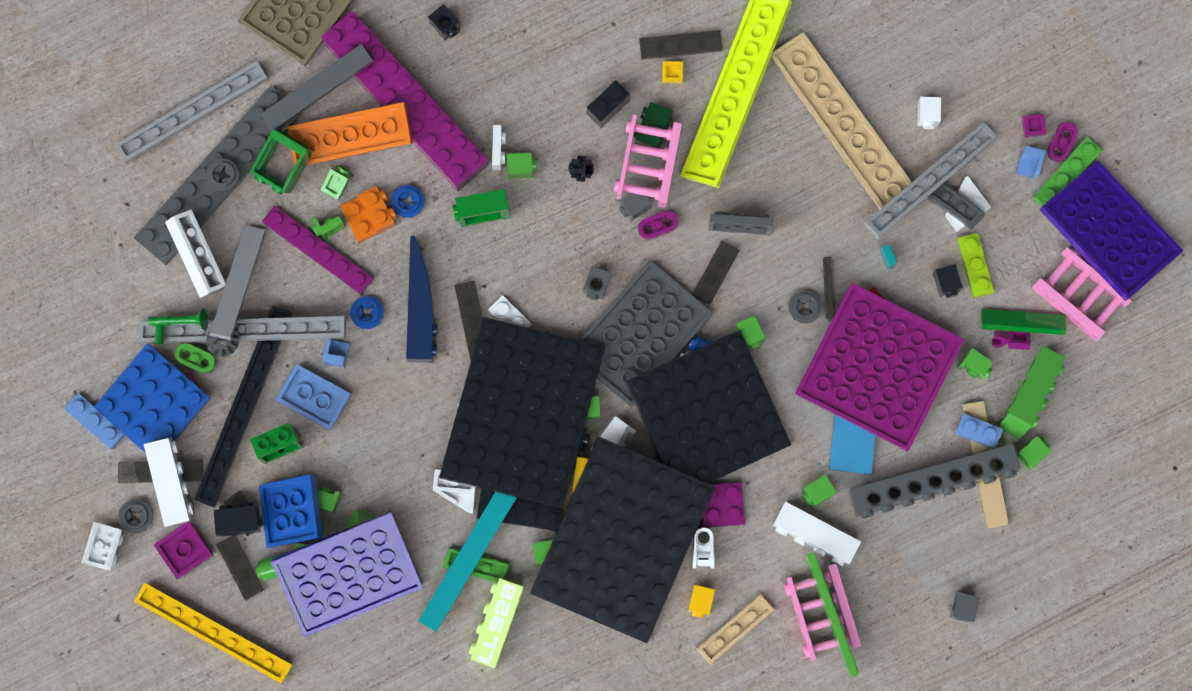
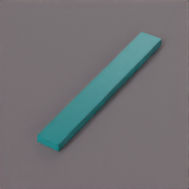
(466, 561)

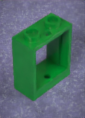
(266, 153)
(481, 208)
(269, 443)

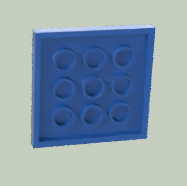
(152, 399)

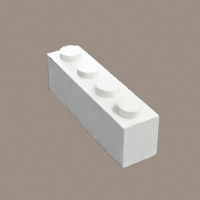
(195, 253)
(168, 481)
(817, 534)

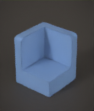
(1030, 162)
(335, 353)

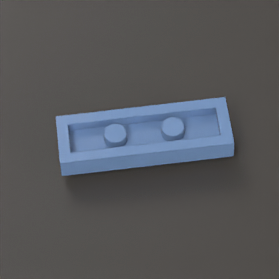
(95, 422)

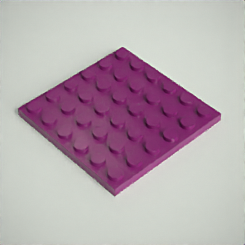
(879, 367)

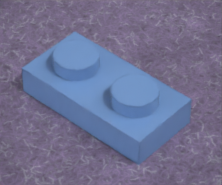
(978, 431)

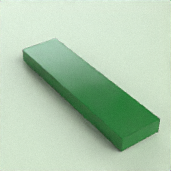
(1023, 321)

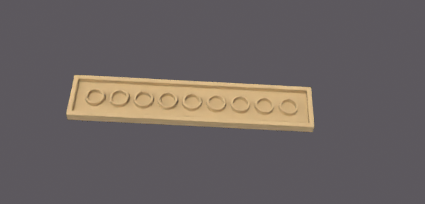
(840, 120)

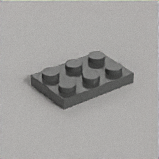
(740, 223)

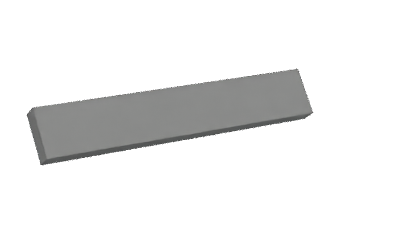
(237, 283)

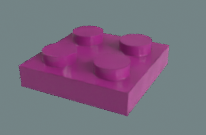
(725, 506)
(183, 550)

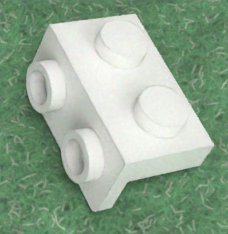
(102, 546)

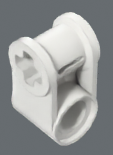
(703, 550)

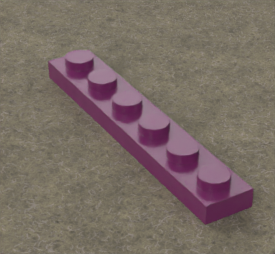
(317, 250)

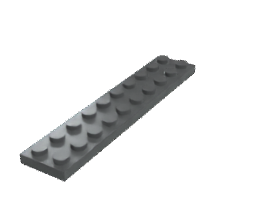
(241, 147)

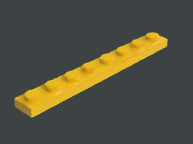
(213, 633)

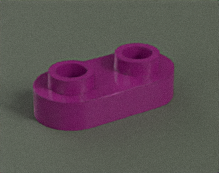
(1061, 142)
(657, 224)

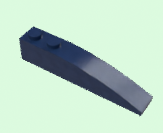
(420, 310)

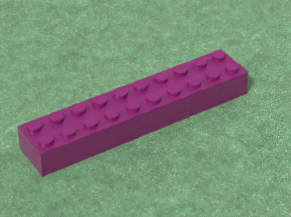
(392, 84)

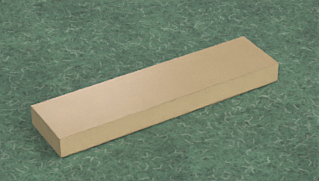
(735, 629)

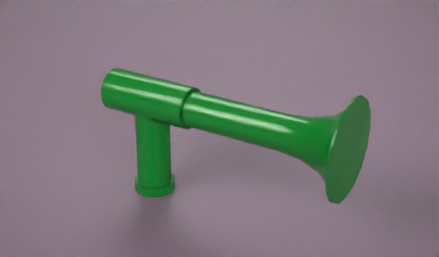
(159, 321)

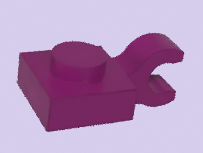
(1014, 339)

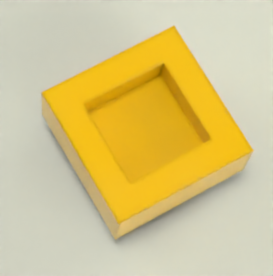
(672, 72)

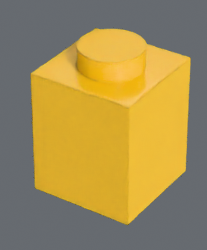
(701, 601)

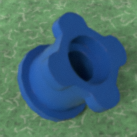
(698, 342)

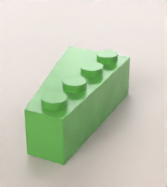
(1033, 392)

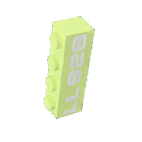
(497, 622)

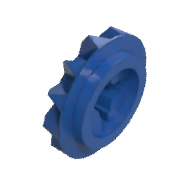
(403, 193)
(366, 302)

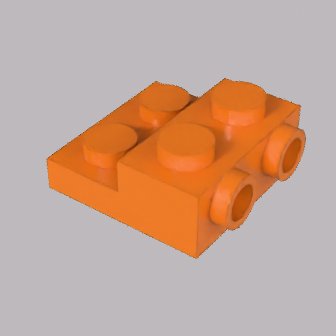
(369, 214)

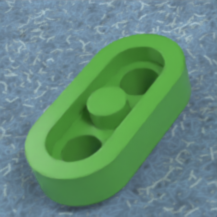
(196, 358)

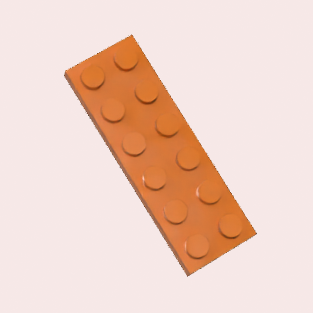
(354, 133)

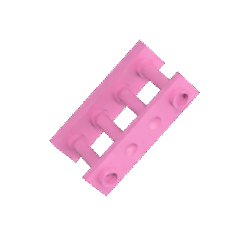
(667, 154)
(1062, 303)
(838, 596)

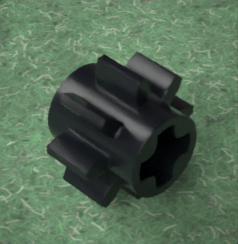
(581, 168)

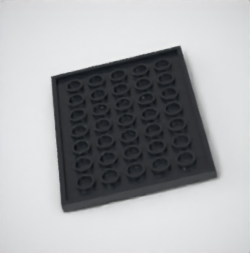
(522, 413)
(622, 539)

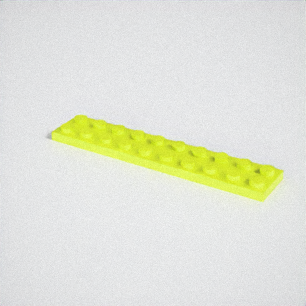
(735, 91)

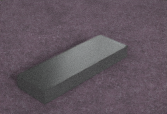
(957, 206)

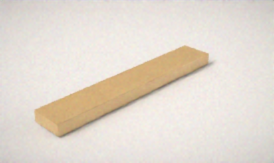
(991, 493)

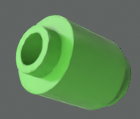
(265, 569)

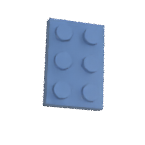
(313, 397)

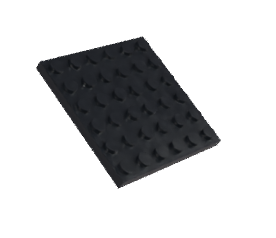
(709, 410)

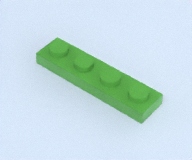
(1068, 171)

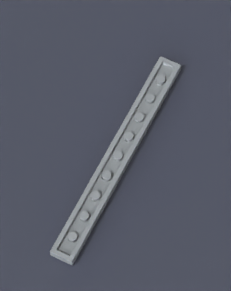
(254, 330)

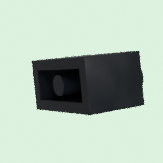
(608, 104)
(237, 520)

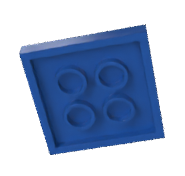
(290, 511)

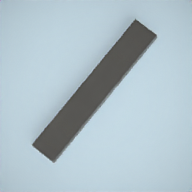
(317, 87)

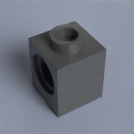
(634, 205)
(600, 275)
(965, 606)

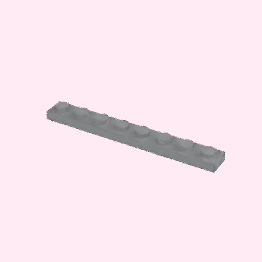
(191, 112)
(930, 180)

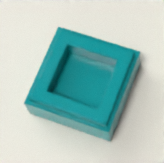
(888, 257)

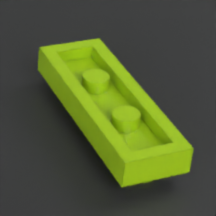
(975, 265)

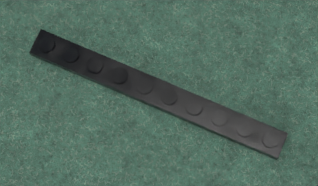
(239, 416)

